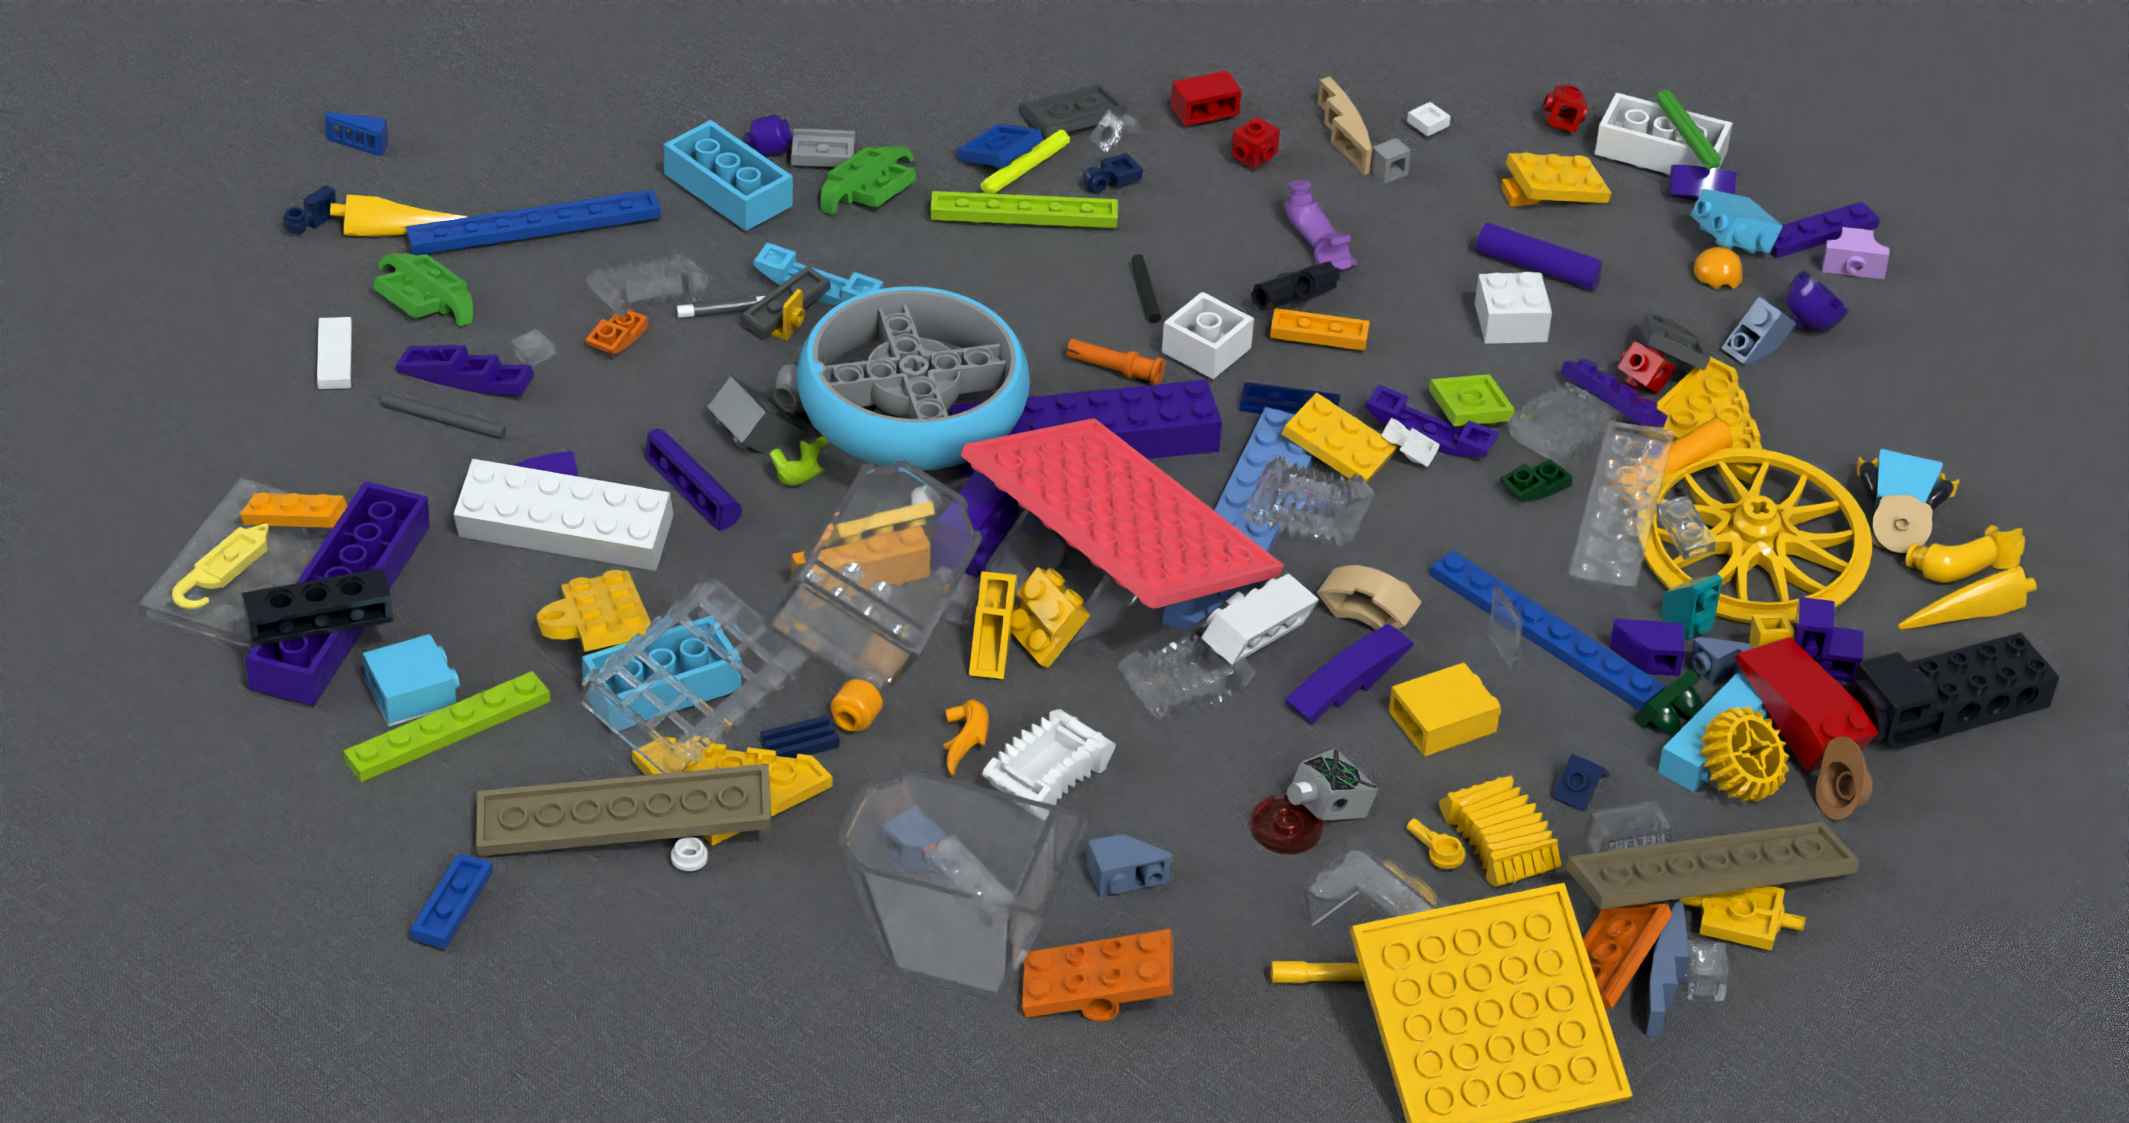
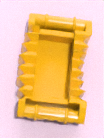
(1503, 830)

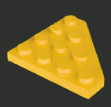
(1710, 395)
(790, 778)

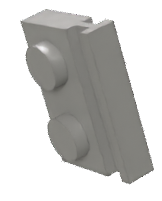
(822, 147)

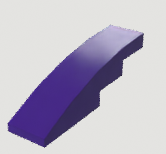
(457, 369)
(1349, 671)

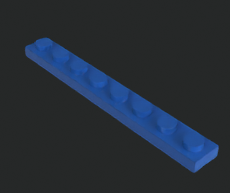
(532, 222)
(1550, 632)

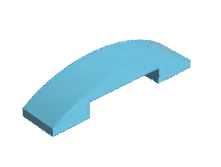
(780, 266)

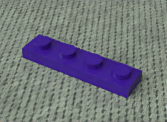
(1822, 227)
(1618, 396)

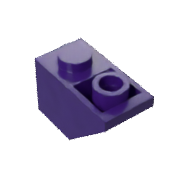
(1650, 645)

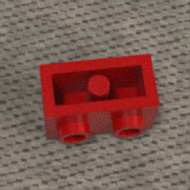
(1205, 98)

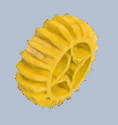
(1744, 754)

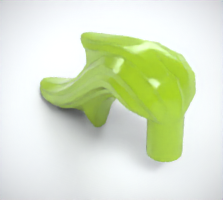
(798, 472)

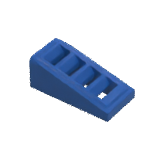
(373, 137)

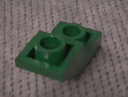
(1536, 482)

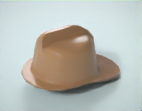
(1843, 779)

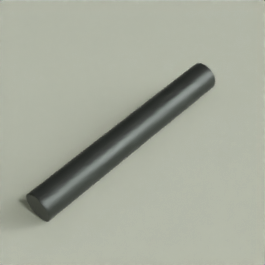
(1146, 288)

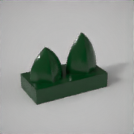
(1660, 708)

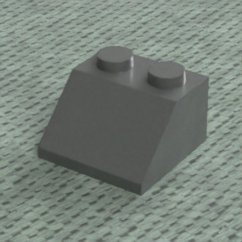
(753, 417)

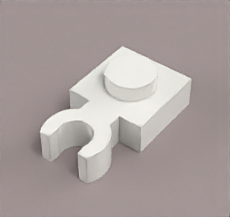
(1413, 443)

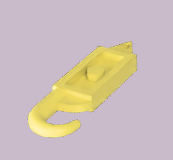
(222, 564)

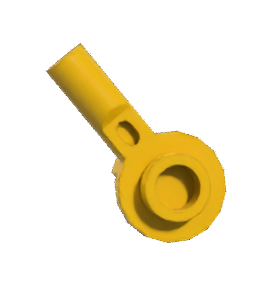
(1444, 850)

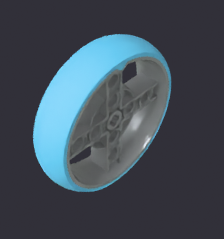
(912, 376)

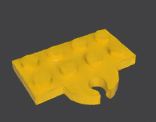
(596, 611)

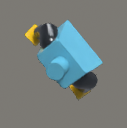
(1905, 475)

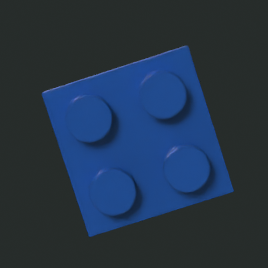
(999, 145)

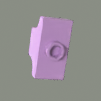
(1856, 254)

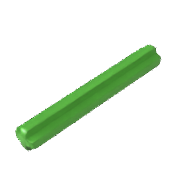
(1688, 129)

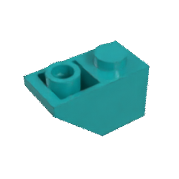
(1693, 605)

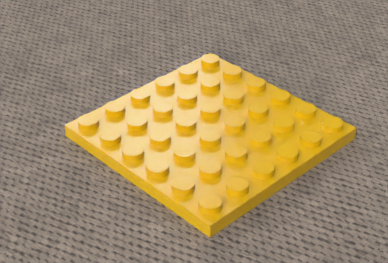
(1491, 1010)

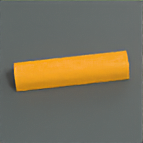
(1699, 444)

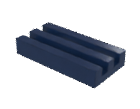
(798, 737)

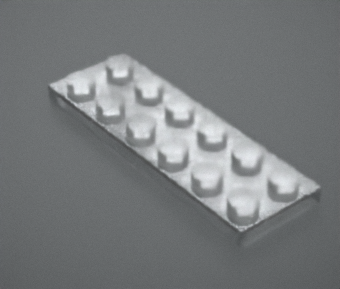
(1621, 507)

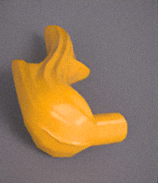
(974, 731)

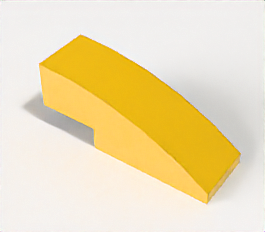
(993, 625)

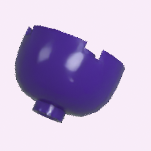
(1813, 304)

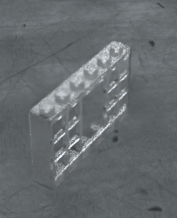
(742, 621)

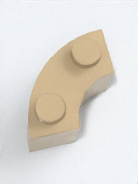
(1368, 596)

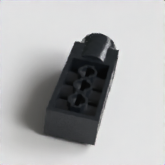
(1952, 689)

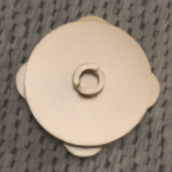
(1901, 522)

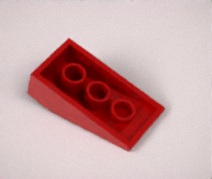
(1804, 700)

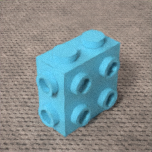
(1735, 221)

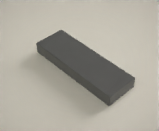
(768, 313)

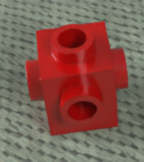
(1566, 116)
(1255, 142)
(1645, 367)

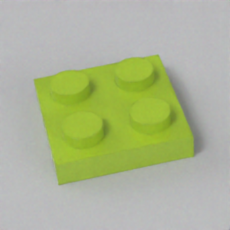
(1471, 399)

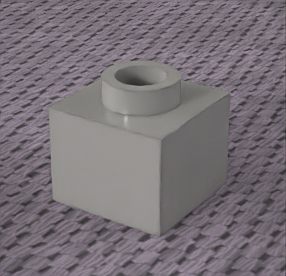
(1390, 160)

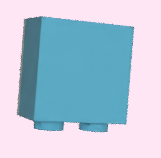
(410, 679)

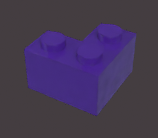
(1831, 647)

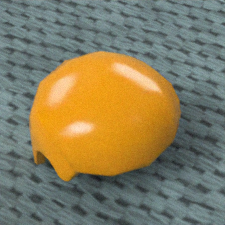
(1718, 267)

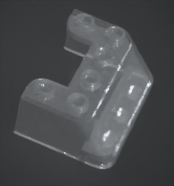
(1377, 878)

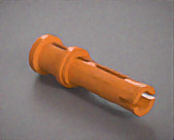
(1129, 363)

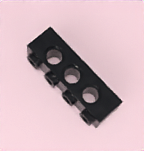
(317, 607)

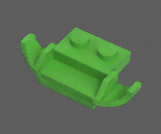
(868, 178)
(424, 287)

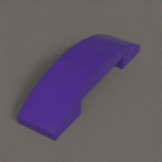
(1467, 442)

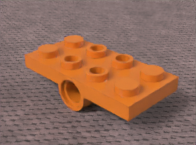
(1098, 975)

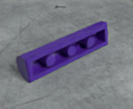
(1539, 256)
(691, 480)

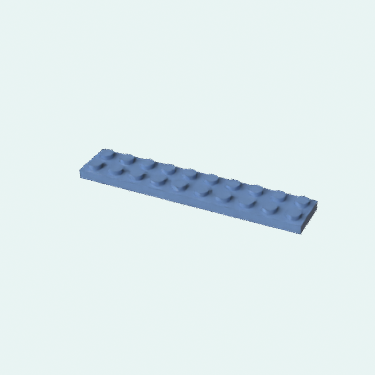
(1261, 448)

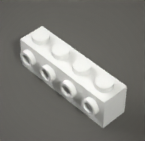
(1258, 618)

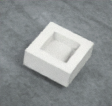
(1428, 119)

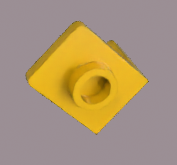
(792, 316)

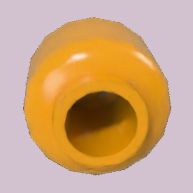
(856, 705)

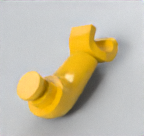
(1958, 562)

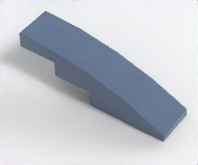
(1667, 969)

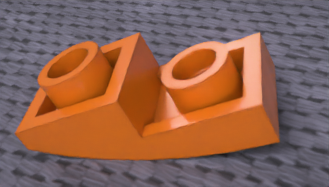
(618, 332)

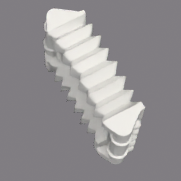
(1049, 758)

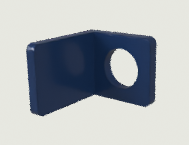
(1579, 782)

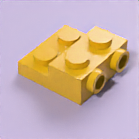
(1047, 615)

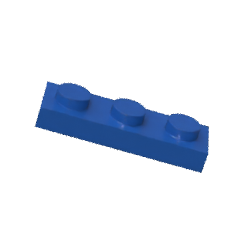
(451, 901)

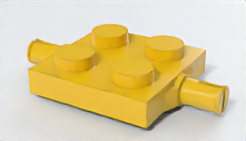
(1745, 915)

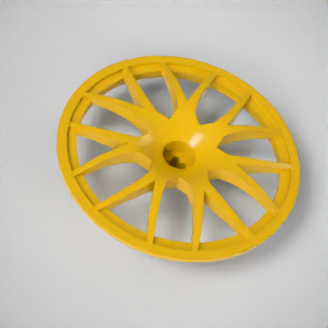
(1764, 533)

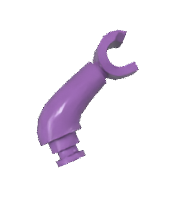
(1316, 228)

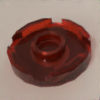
(1285, 826)

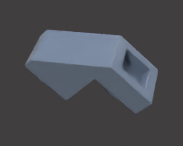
(1716, 659)

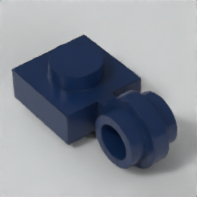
(1117, 169)
(315, 211)

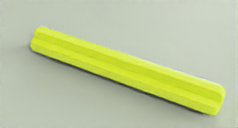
(1025, 162)

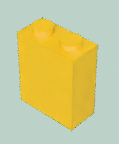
(1444, 709)

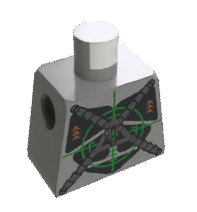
(1332, 787)

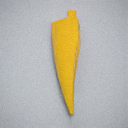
(382, 217)
(1983, 598)

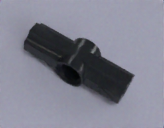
(1295, 286)

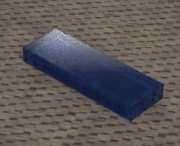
(1290, 400)

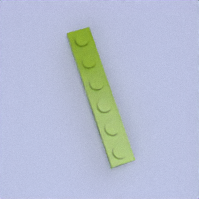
(1024, 209)
(446, 726)

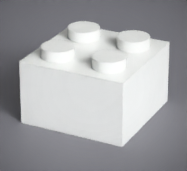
(1513, 307)
(1207, 335)

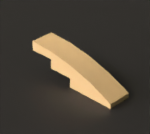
(1347, 127)

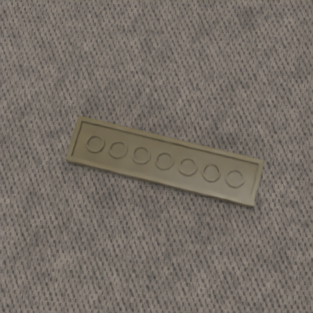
(623, 810)
(1711, 865)

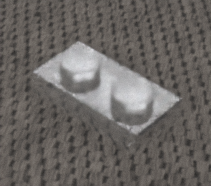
(1685, 527)

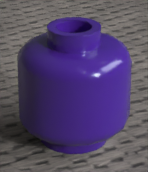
(769, 135)

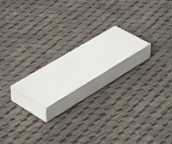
(334, 353)

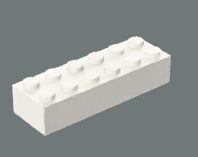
(564, 514)

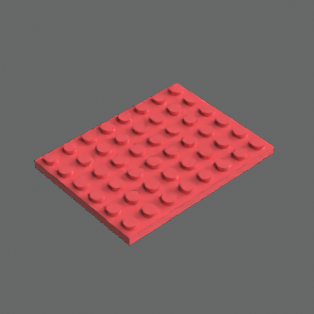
(1122, 512)

